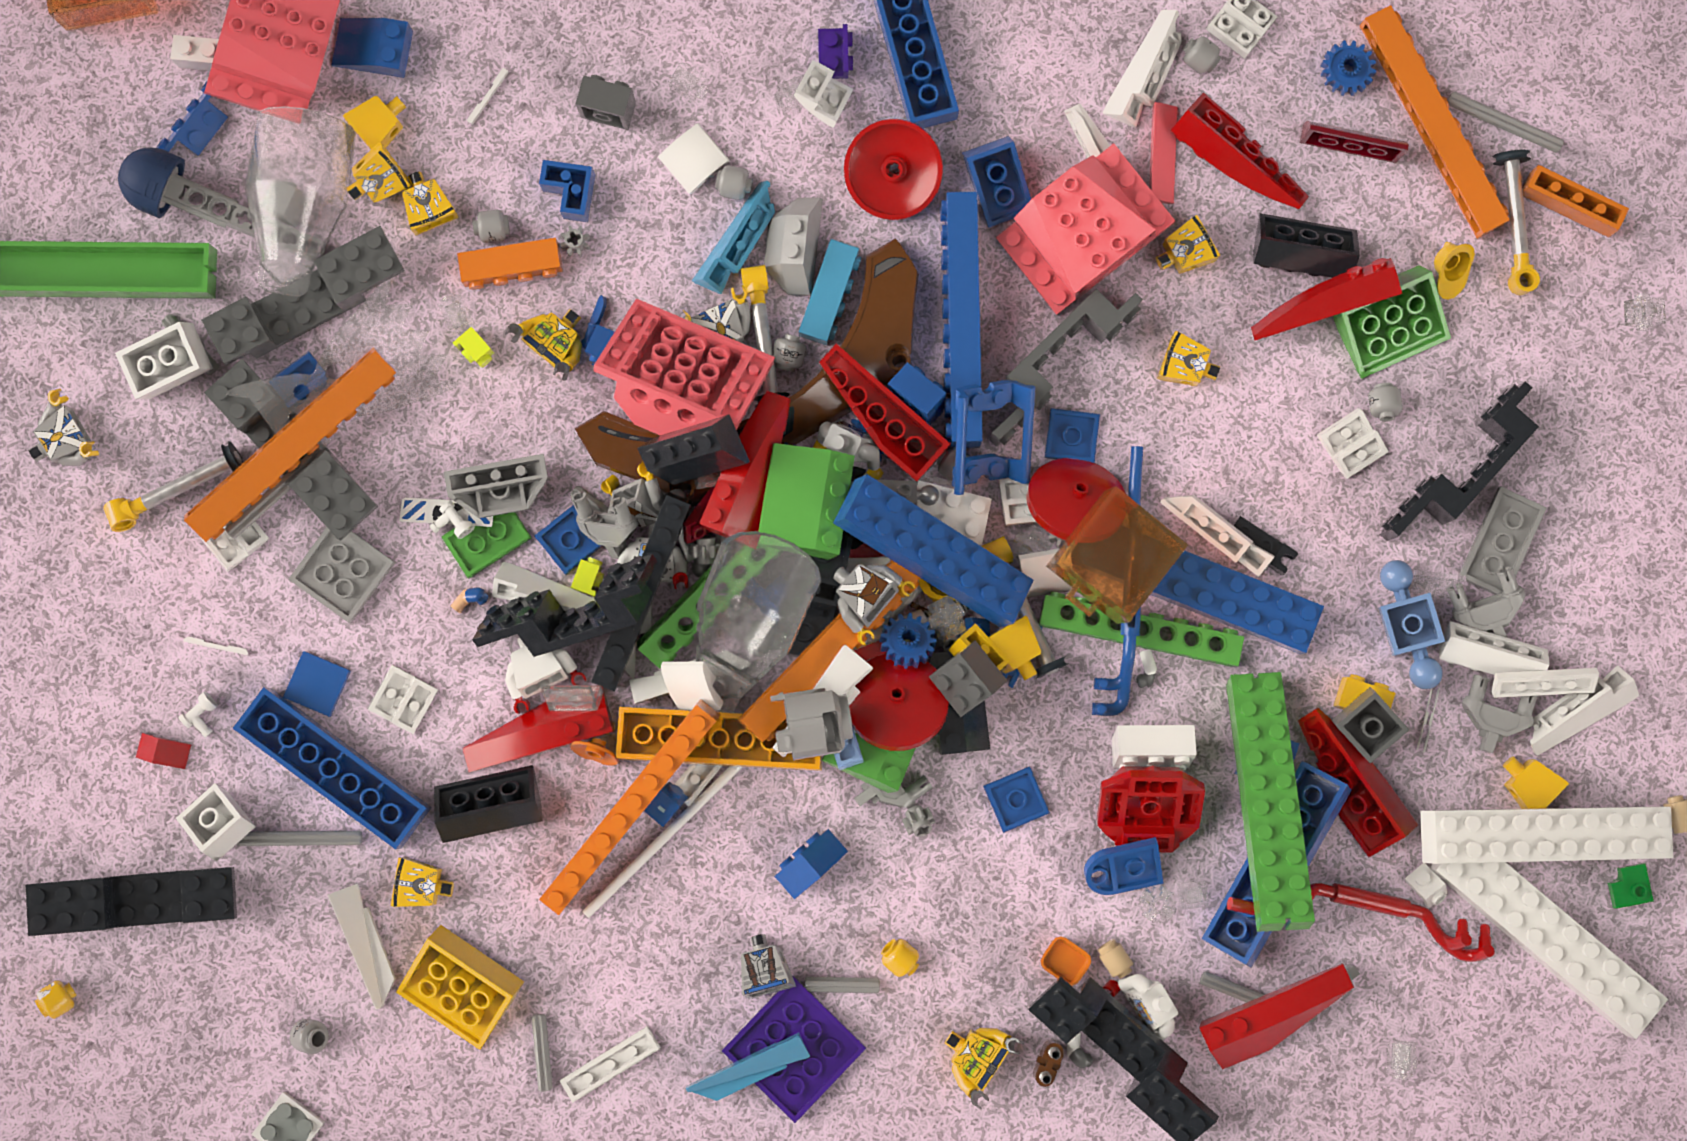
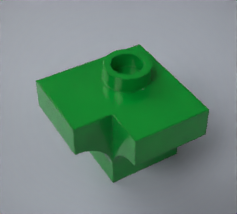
(1631, 886)

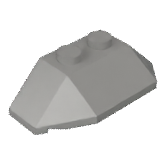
(793, 245)
(498, 486)

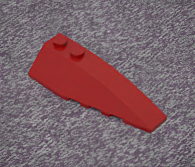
(1221, 142)
(1334, 296)
(884, 416)
(741, 490)
(537, 733)
(1372, 808)
(1272, 1017)

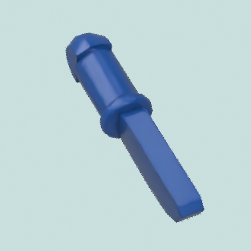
(595, 319)

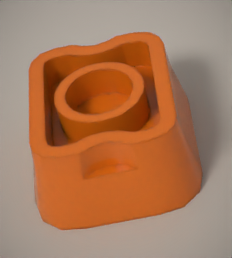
(1065, 960)

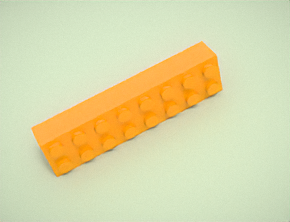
(725, 744)

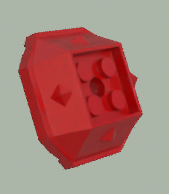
(1150, 804)

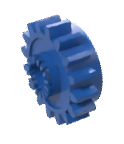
(1339, 77)
(907, 653)

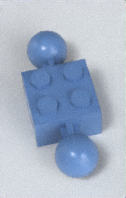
(1411, 624)

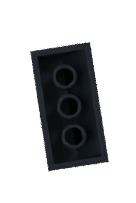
(1304, 246)
(694, 451)
(965, 732)
(487, 804)

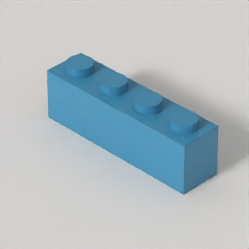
(829, 292)

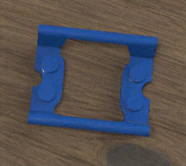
(991, 465)

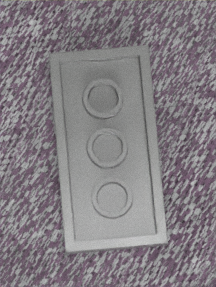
(1502, 539)

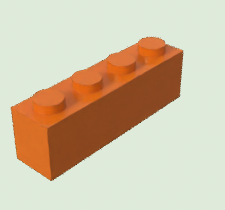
(1574, 201)
(509, 263)

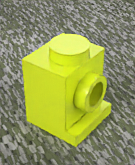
(474, 347)
(588, 576)

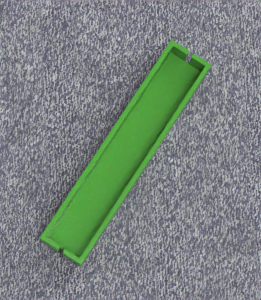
(107, 269)
(1269, 802)

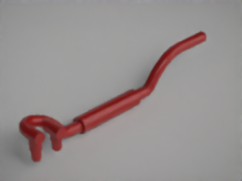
(1396, 907)

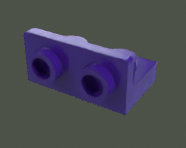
(833, 50)

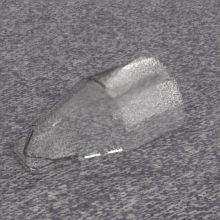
(296, 191)
(752, 610)

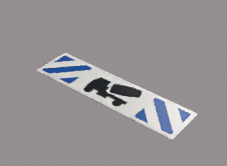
(428, 511)

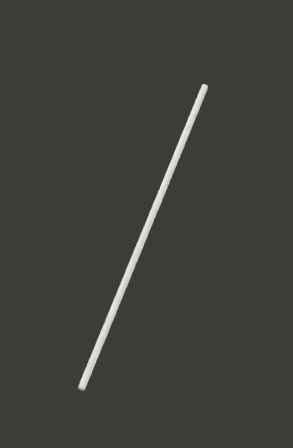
(689, 812)

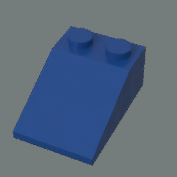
(373, 45)
(997, 180)

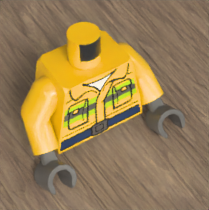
(551, 339)
(979, 1058)

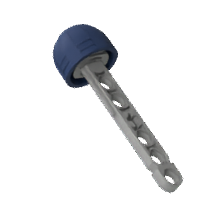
(155, 181)

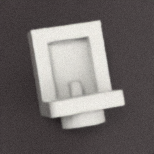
(1427, 885)

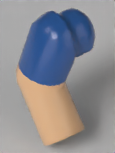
(469, 596)

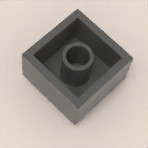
(606, 102)
(968, 678)
(1370, 725)

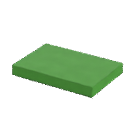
(487, 544)

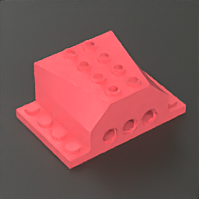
(271, 52)
(1084, 227)
(679, 371)

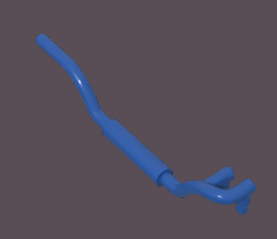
(1129, 630)

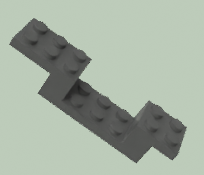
(333, 289)
(1098, 317)
(322, 485)

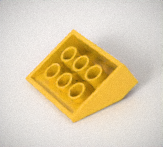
(459, 986)

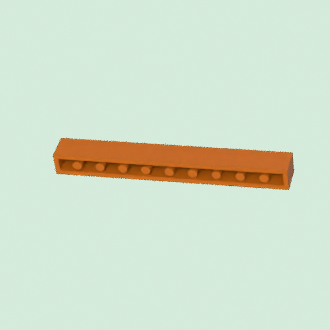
(1434, 121)
(289, 445)
(806, 670)
(630, 806)

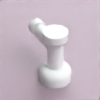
(449, 514)
(191, 718)

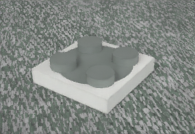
(288, 1122)

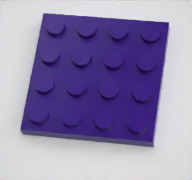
(825, 1037)

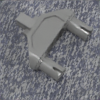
(604, 527)
(1491, 612)
(1493, 721)
(902, 798)

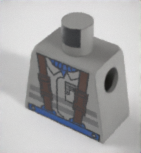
(764, 969)

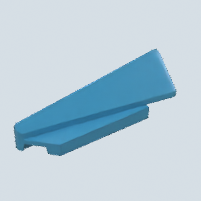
(737, 240)
(750, 1069)

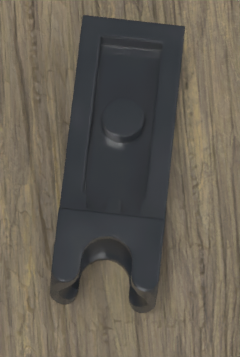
(1267, 543)

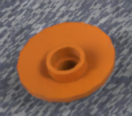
(594, 751)

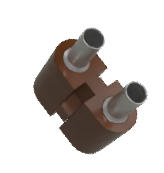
(1048, 1063)

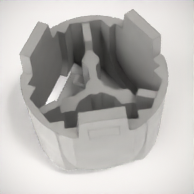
(815, 722)

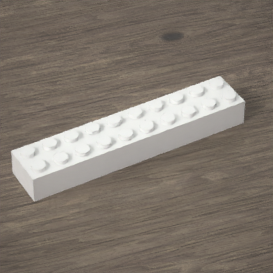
(1546, 834)
(1556, 942)

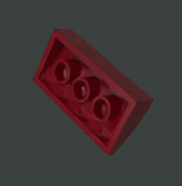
(1353, 142)

